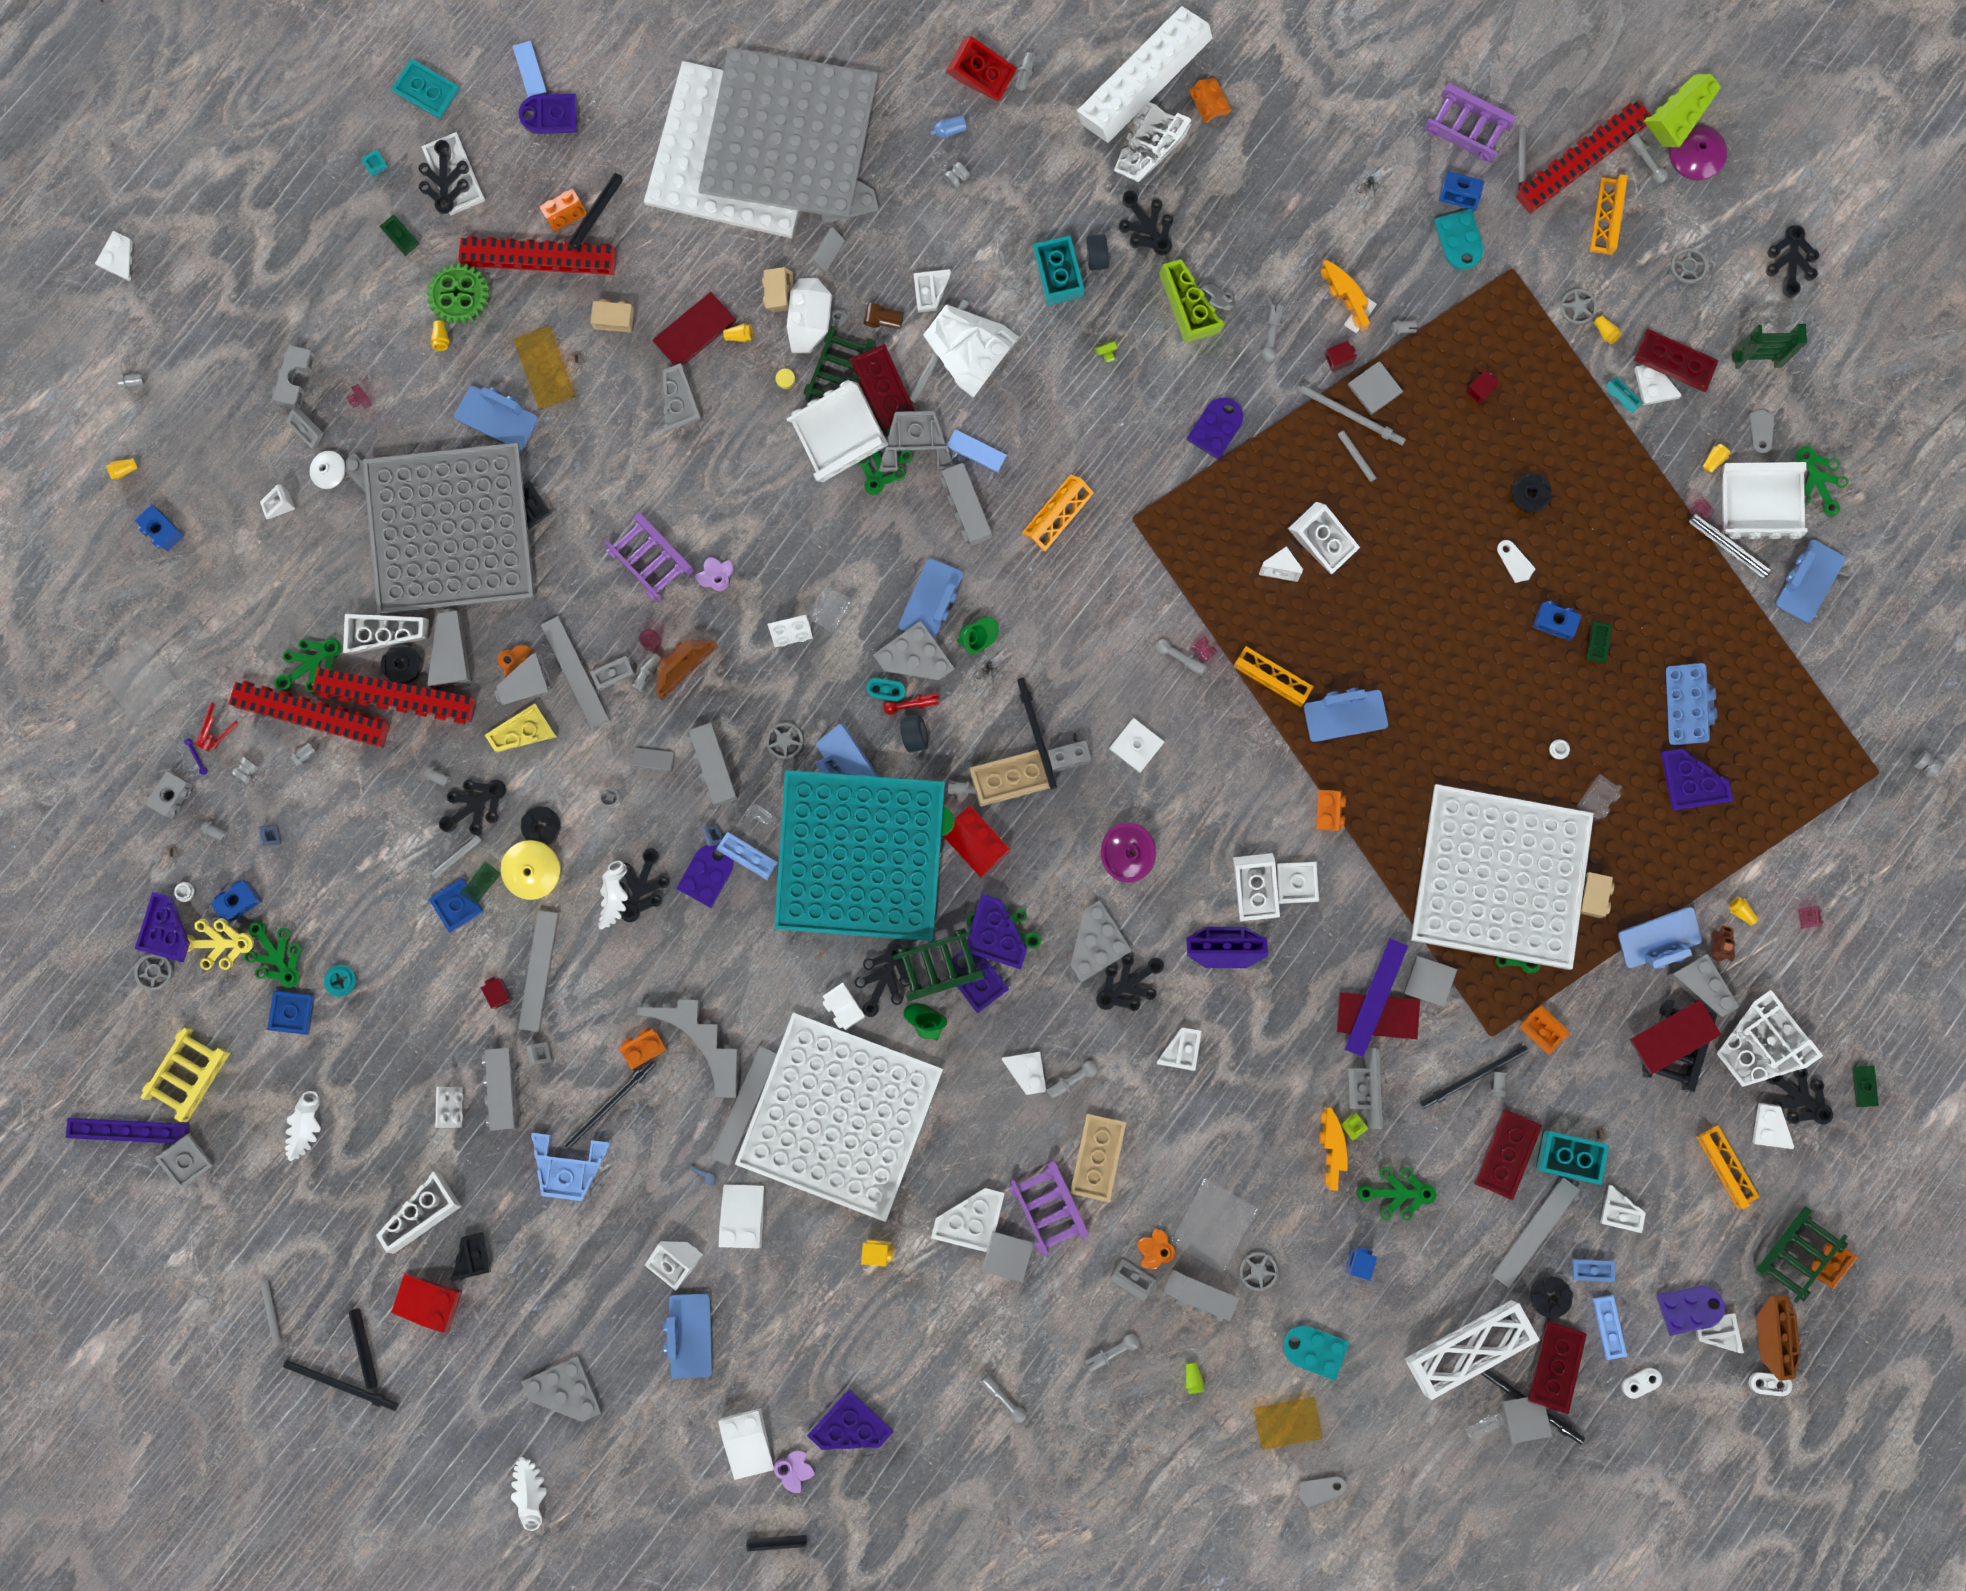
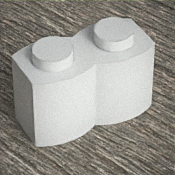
(843, 1006)

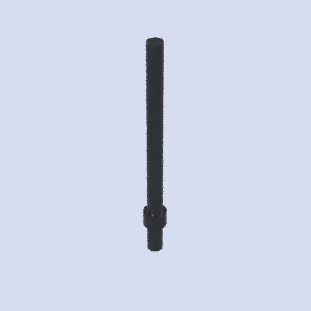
(1026, 699)
(638, 1076)
(1440, 1095)
(376, 1399)
(1564, 1428)

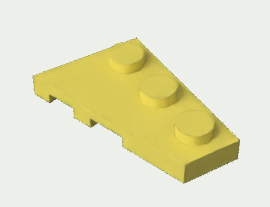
(521, 730)

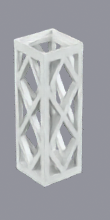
(1493, 1354)

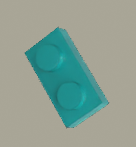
(1620, 391)

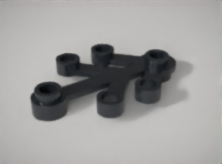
(444, 180)
(1147, 226)
(1793, 258)
(475, 805)
(639, 889)
(885, 977)
(1126, 985)
(1802, 1098)

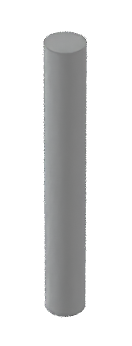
(1522, 155)
(1357, 456)
(456, 857)
(270, 1310)

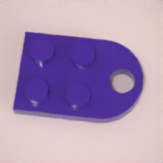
(551, 113)
(1216, 428)
(706, 876)
(983, 991)
(1689, 1309)

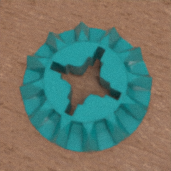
(331, 978)

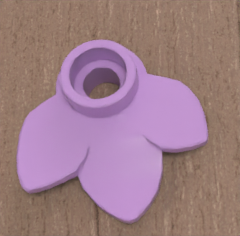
(713, 572)
(797, 1471)

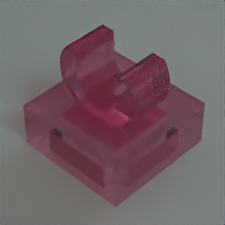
(359, 397)
(1703, 507)
(1810, 917)

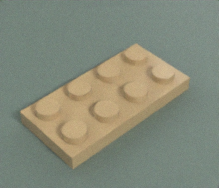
(1009, 778)
(1098, 1158)

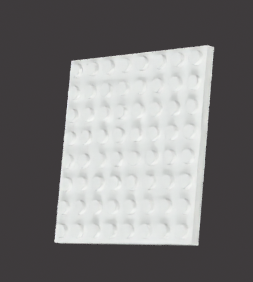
(682, 156)
(1502, 877)
(839, 1117)

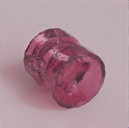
(650, 636)
(1204, 650)

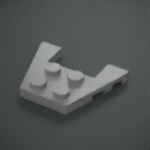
(915, 433)

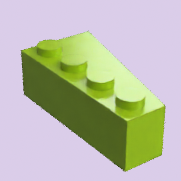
(1683, 110)
(1191, 309)

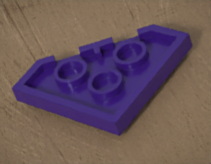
(1692, 782)
(163, 930)
(995, 934)
(850, 1426)

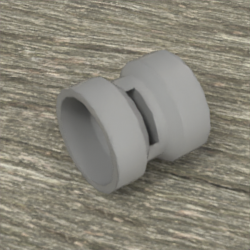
(956, 175)
(1927, 764)
(244, 770)
(607, 795)

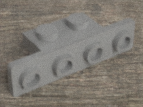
(1366, 1088)

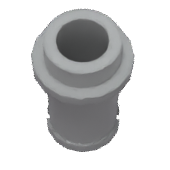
(1403, 327)
(130, 380)
(302, 754)
(436, 776)
(213, 831)
(1499, 1087)

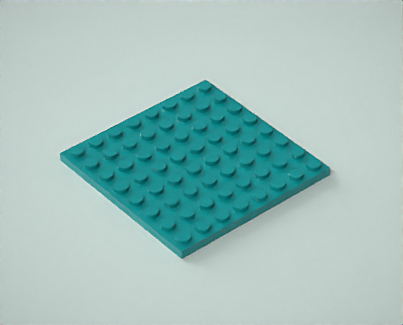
(859, 855)

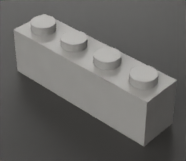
(966, 504)
(713, 765)
(500, 1089)

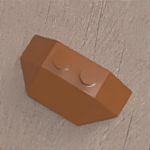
(681, 664)
(1779, 1337)

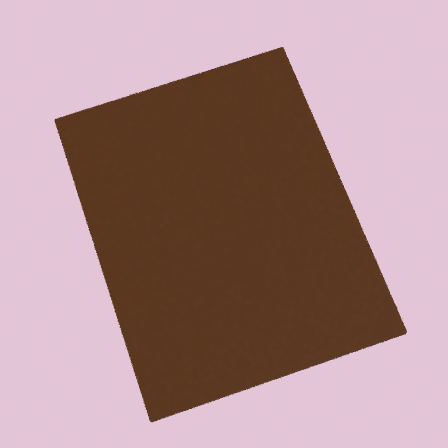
(1452, 636)

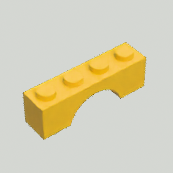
(877, 1253)

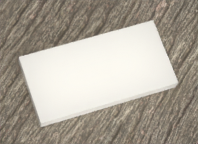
(466, 199)

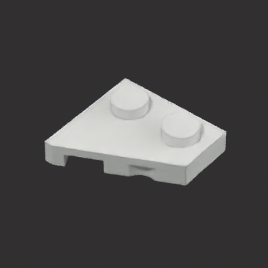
(117, 256)
(930, 289)
(1654, 386)
(1182, 1050)
(1027, 1071)
(1771, 1127)
(1621, 1212)
(1723, 1335)

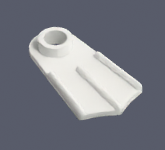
(1515, 562)

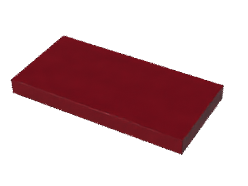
(694, 330)
(1676, 360)
(881, 384)
(1397, 1019)
(1675, 1037)
(1508, 1154)
(1557, 1367)

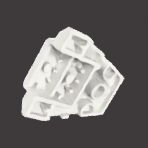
(1151, 141)
(968, 346)
(1767, 1043)

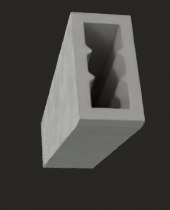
(449, 653)

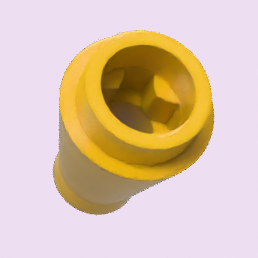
(1608, 331)
(739, 333)
(439, 336)
(1717, 456)
(120, 468)
(1742, 910)

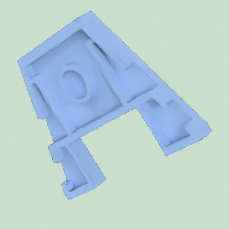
(563, 1176)

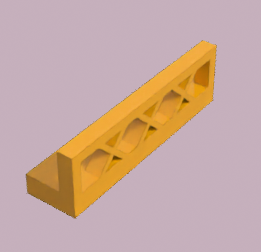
(1615, 217)
(1055, 509)
(1271, 681)
(1723, 1169)

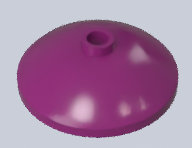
(1696, 162)
(1118, 852)

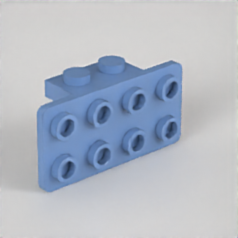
(496, 416)
(1810, 581)
(932, 597)
(1689, 704)
(1345, 714)
(842, 754)
(1661, 939)
(689, 1336)

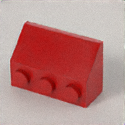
(976, 842)

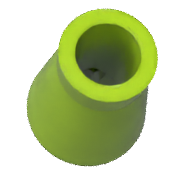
(1194, 1380)

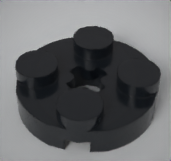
(1530, 504)
(393, 656)
(545, 815)
(1562, 1293)

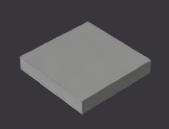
(1375, 388)
(184, 1161)
(1525, 1420)

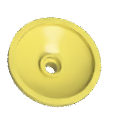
(543, 865)

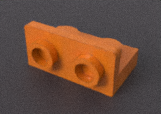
(1330, 810)
(642, 1048)

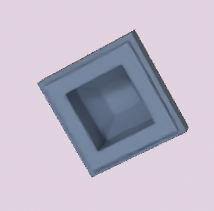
(269, 835)
(712, 835)

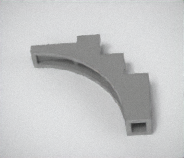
(722, 1061)

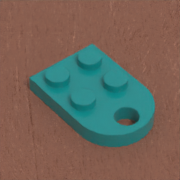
(1459, 237)
(1316, 1352)

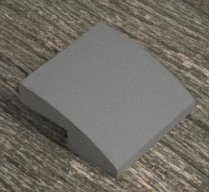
(1430, 981)
(1007, 1256)

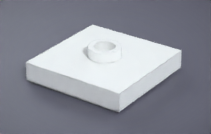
(1136, 745)
(1297, 882)

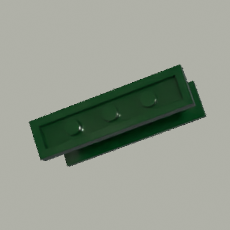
(830, 338)
(1770, 346)
(954, 979)
(1780, 1251)

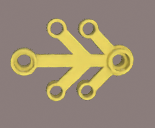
(220, 943)

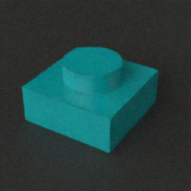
(374, 163)

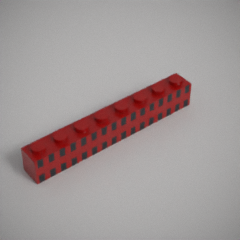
(1583, 157)
(537, 255)
(395, 695)
(308, 714)

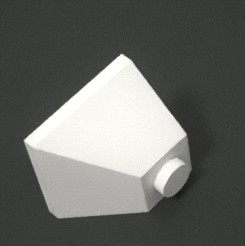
(673, 1261)

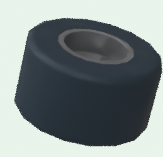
(1097, 252)
(914, 733)

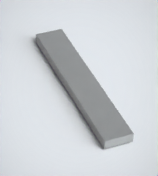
(575, 672)
(538, 971)
(744, 1106)
(1535, 1232)

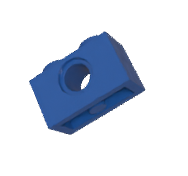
(1461, 190)
(150, 520)
(1545, 622)
(247, 900)
(1361, 1263)

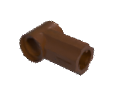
(879, 316)

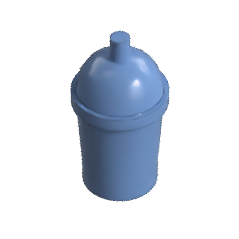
(949, 127)

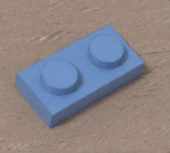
(1593, 1270)

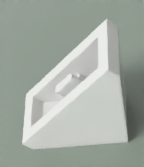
(277, 502)

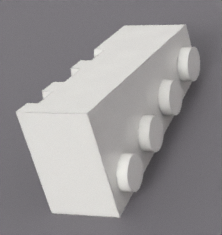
(376, 632)
(423, 1211)

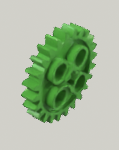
(456, 310)

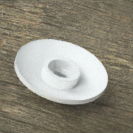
(332, 474)

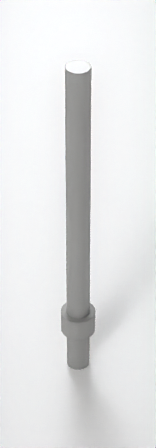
(930, 366)
(1386, 433)

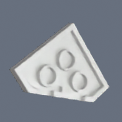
(970, 1221)

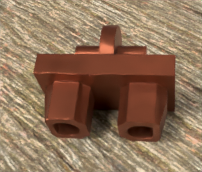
(1723, 944)

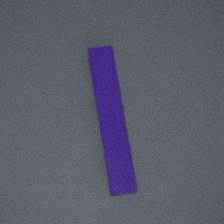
(1376, 997)
(125, 1130)

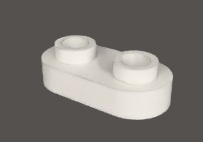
(1641, 1380)
(1769, 1384)

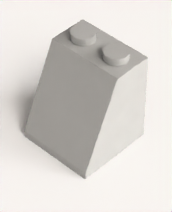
(525, 681)

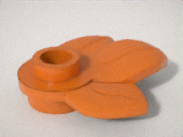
(518, 656)
(1153, 1248)

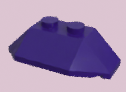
(1226, 947)

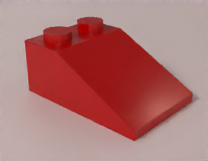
(981, 68)
(426, 1303)

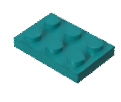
(425, 89)

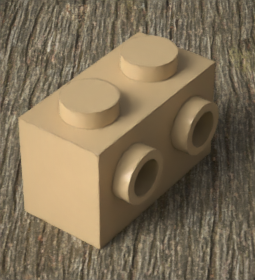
(777, 289)
(612, 316)
(1596, 895)

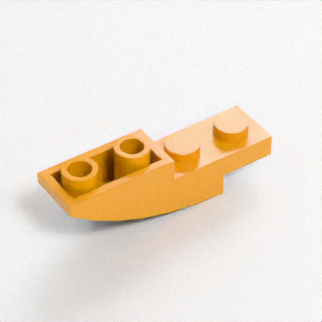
(1344, 287)
(1333, 1139)

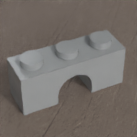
(295, 361)

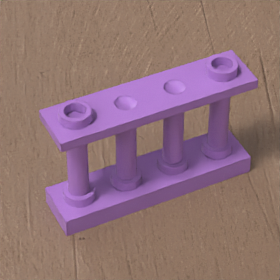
(1472, 104)
(655, 539)
(1068, 1210)

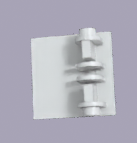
(790, 631)
(449, 1107)

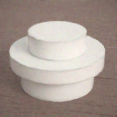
(1559, 749)
(184, 892)

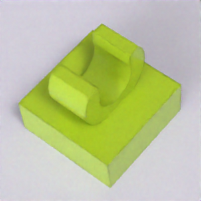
(1106, 350)
(1354, 1126)

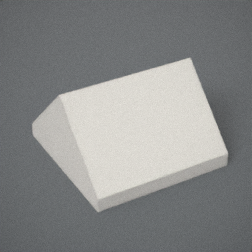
(1282, 566)

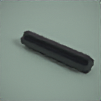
(776, 1543)

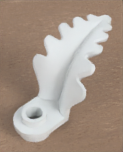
(612, 894)
(303, 1125)
(528, 1493)

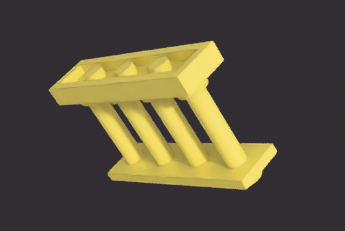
(195, 1092)

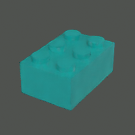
(1058, 270)
(1572, 1157)

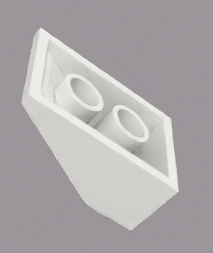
(1324, 537)
(1256, 887)
(741, 1216)
(746, 1443)

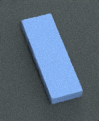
(529, 69)
(976, 451)
(747, 856)
(1609, 1327)

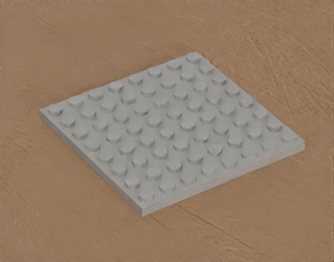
(788, 133)
(448, 528)

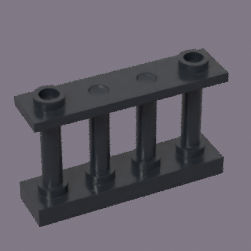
(1694, 1061)

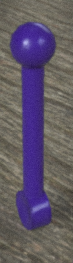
(203, 771)

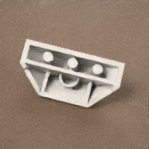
(808, 314)

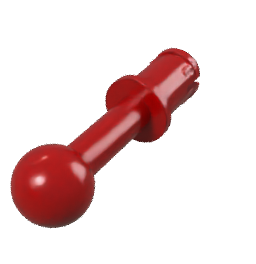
(892, 707)

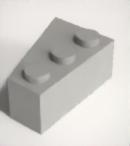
(1705, 984)
(1201, 1296)

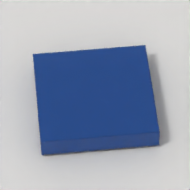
(453, 907)
(290, 1012)

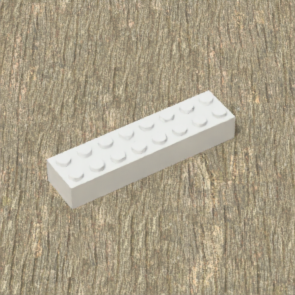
(1144, 74)

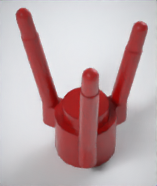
(206, 740)

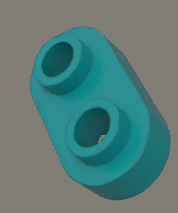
(886, 690)

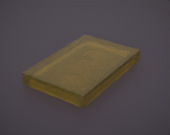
(1287, 1423)

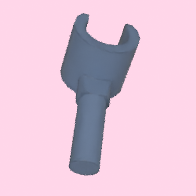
(710, 1178)

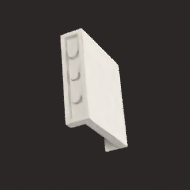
(838, 430)
(1763, 500)

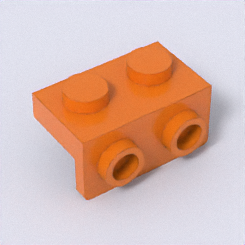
(1209, 99)
(563, 210)
(1544, 1029)
(1836, 1267)

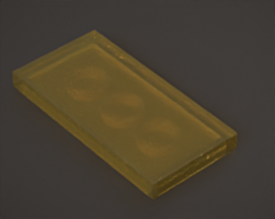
(544, 368)

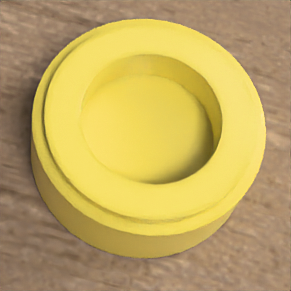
(785, 378)

